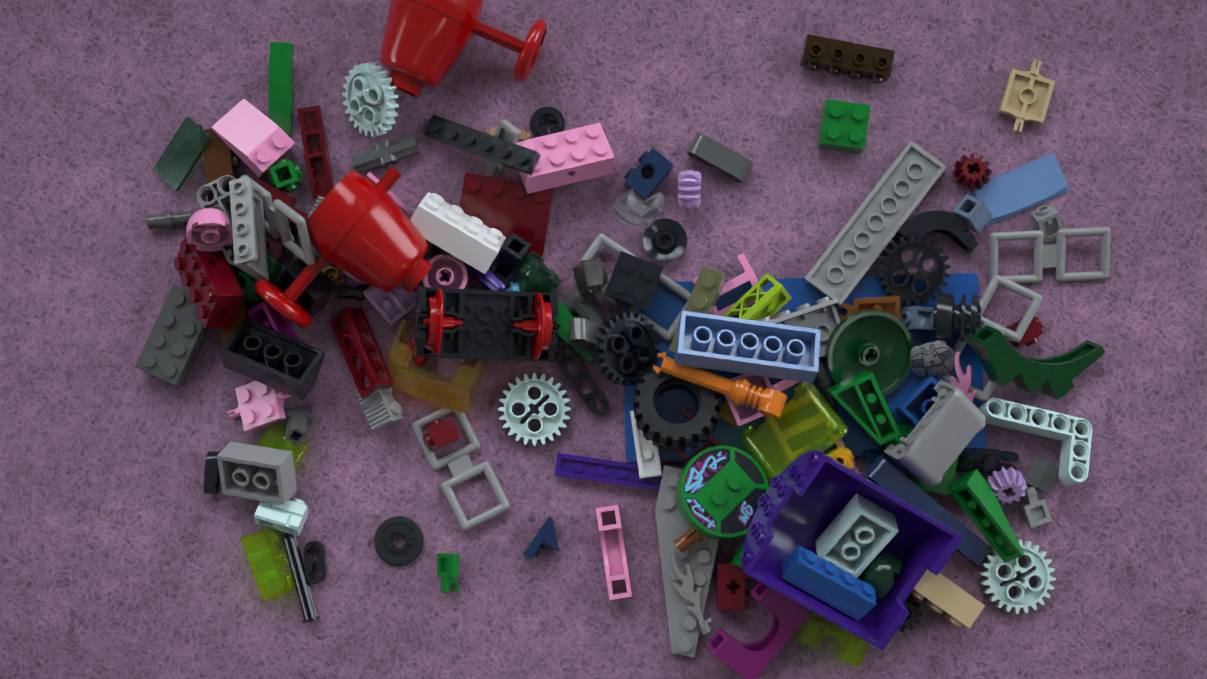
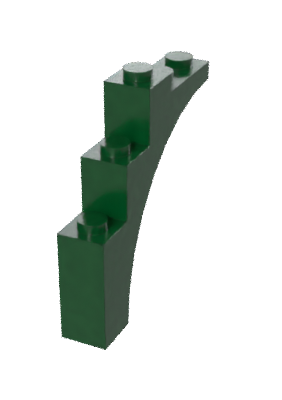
(1051, 374)

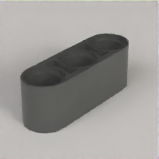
(719, 156)
(583, 333)

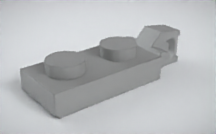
(506, 132)

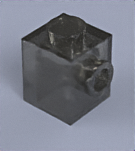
(590, 276)

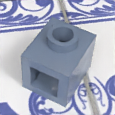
(974, 212)

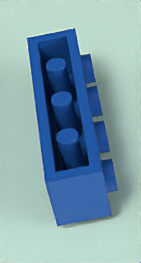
(828, 583)

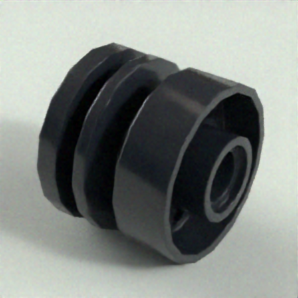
(956, 317)

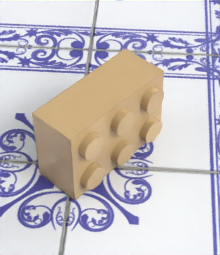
(947, 597)

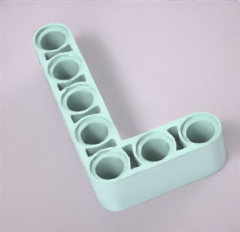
(1045, 427)

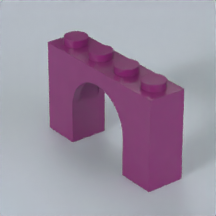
(752, 658)

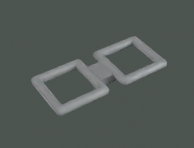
(278, 224)
(1052, 254)
(676, 288)
(1007, 333)
(462, 469)

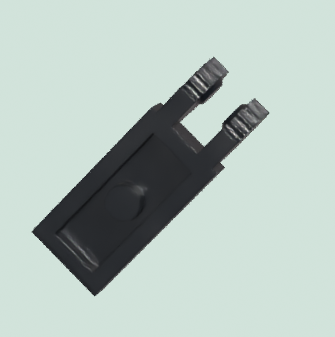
(985, 460)

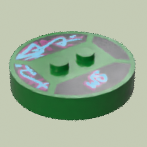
(720, 491)

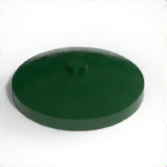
(872, 343)

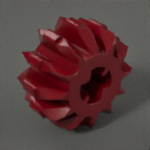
(980, 173)

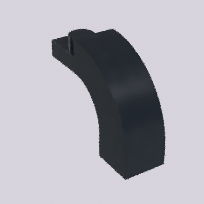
(939, 222)
(508, 260)

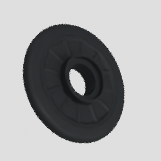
(384, 541)

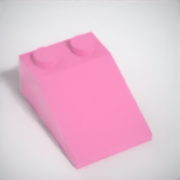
(253, 137)

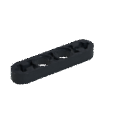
(582, 376)

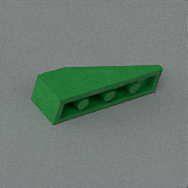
(984, 510)

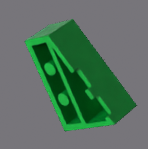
(866, 406)

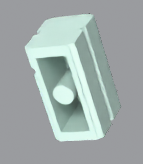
(285, 518)

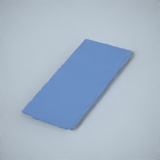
(1023, 188)

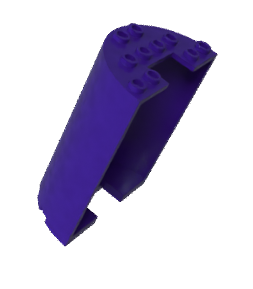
(801, 508)

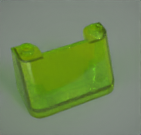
(804, 425)

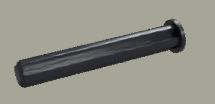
(300, 581)

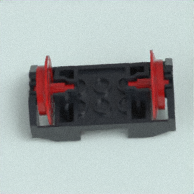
(486, 324)

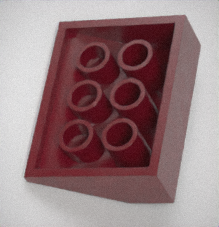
(509, 208)

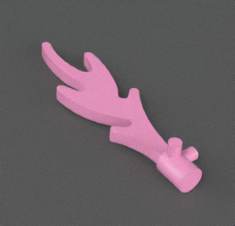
(964, 379)

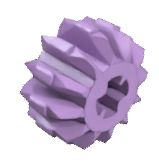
(689, 189)
(1007, 485)

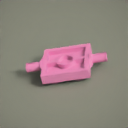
(258, 405)

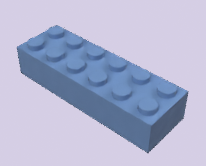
(747, 346)

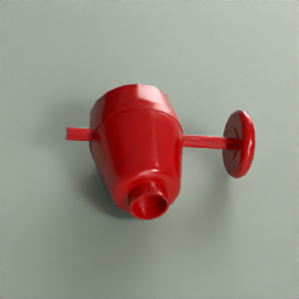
(429, 35)
(363, 235)

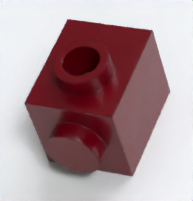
(1031, 334)
(440, 433)

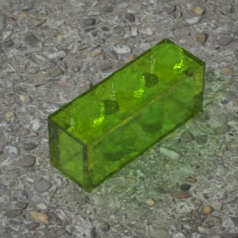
(267, 563)

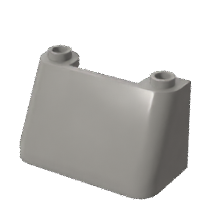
(938, 435)

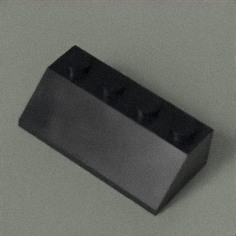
(272, 359)

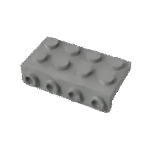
(248, 229)
(820, 316)

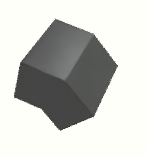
(1041, 475)

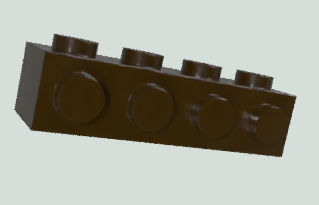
(847, 58)

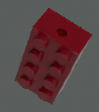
(209, 284)

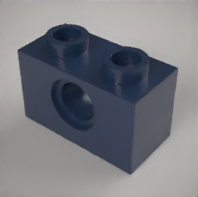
(657, 164)

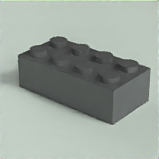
(174, 339)

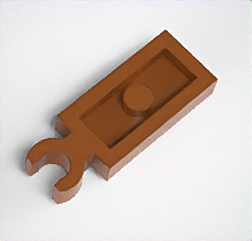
(889, 304)

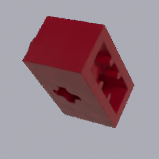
(724, 597)

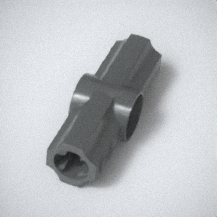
(385, 153)

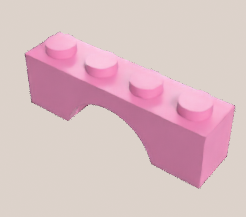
(613, 552)

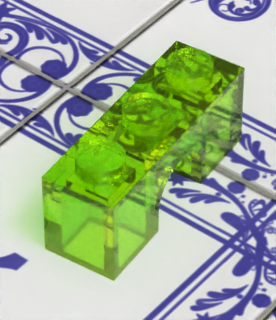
(850, 647)

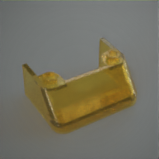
(454, 393)

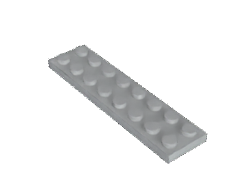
(875, 223)

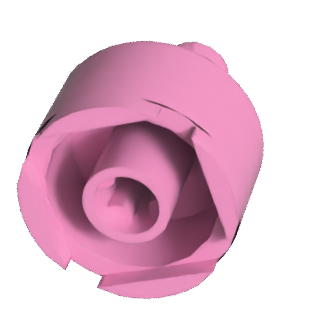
(451, 266)

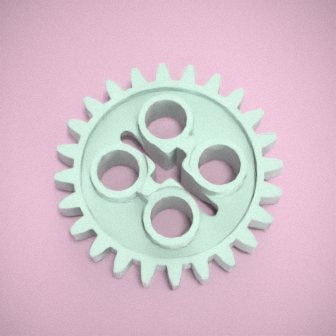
(370, 99)
(520, 394)
(1025, 594)

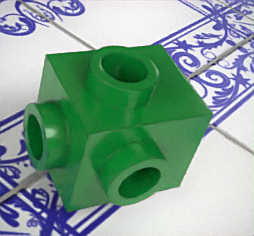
(278, 174)

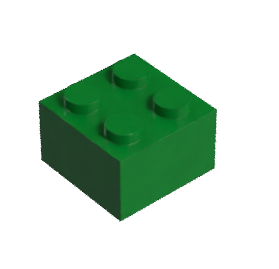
(843, 126)

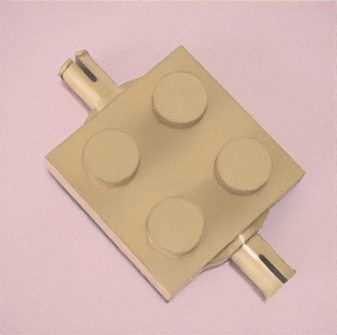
(1026, 96)

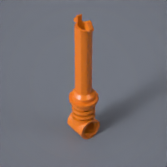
(739, 391)

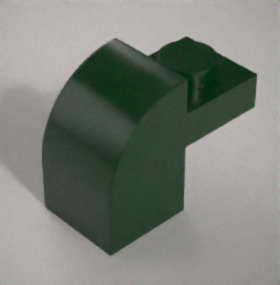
(247, 282)

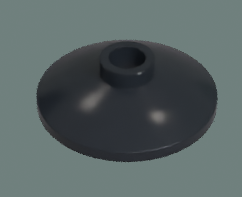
(667, 229)

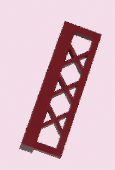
(365, 348)

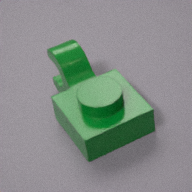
(449, 569)

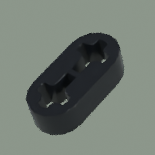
(211, 474)
(320, 560)

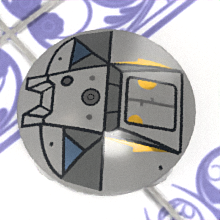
(932, 359)

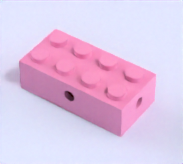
(568, 158)

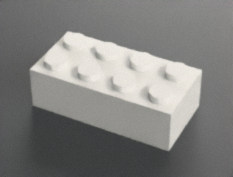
(457, 232)

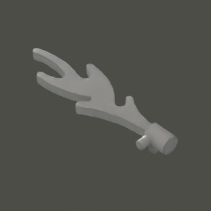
(687, 592)

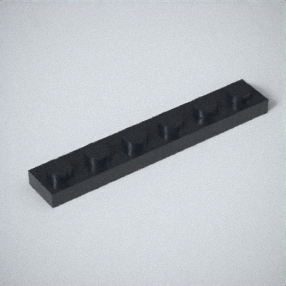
(482, 144)

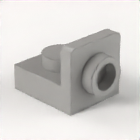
(1048, 221)

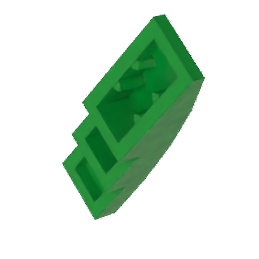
(281, 85)

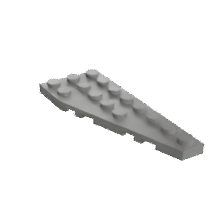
(701, 556)

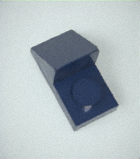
(547, 534)

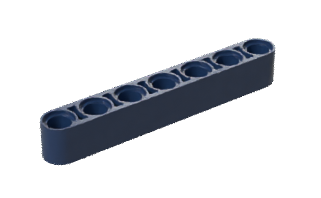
(895, 482)

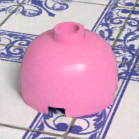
(209, 230)

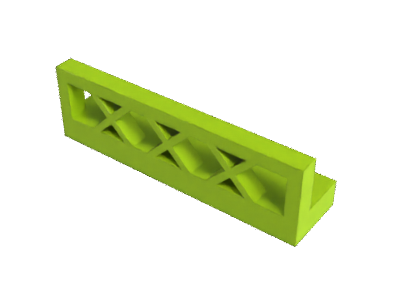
(766, 303)

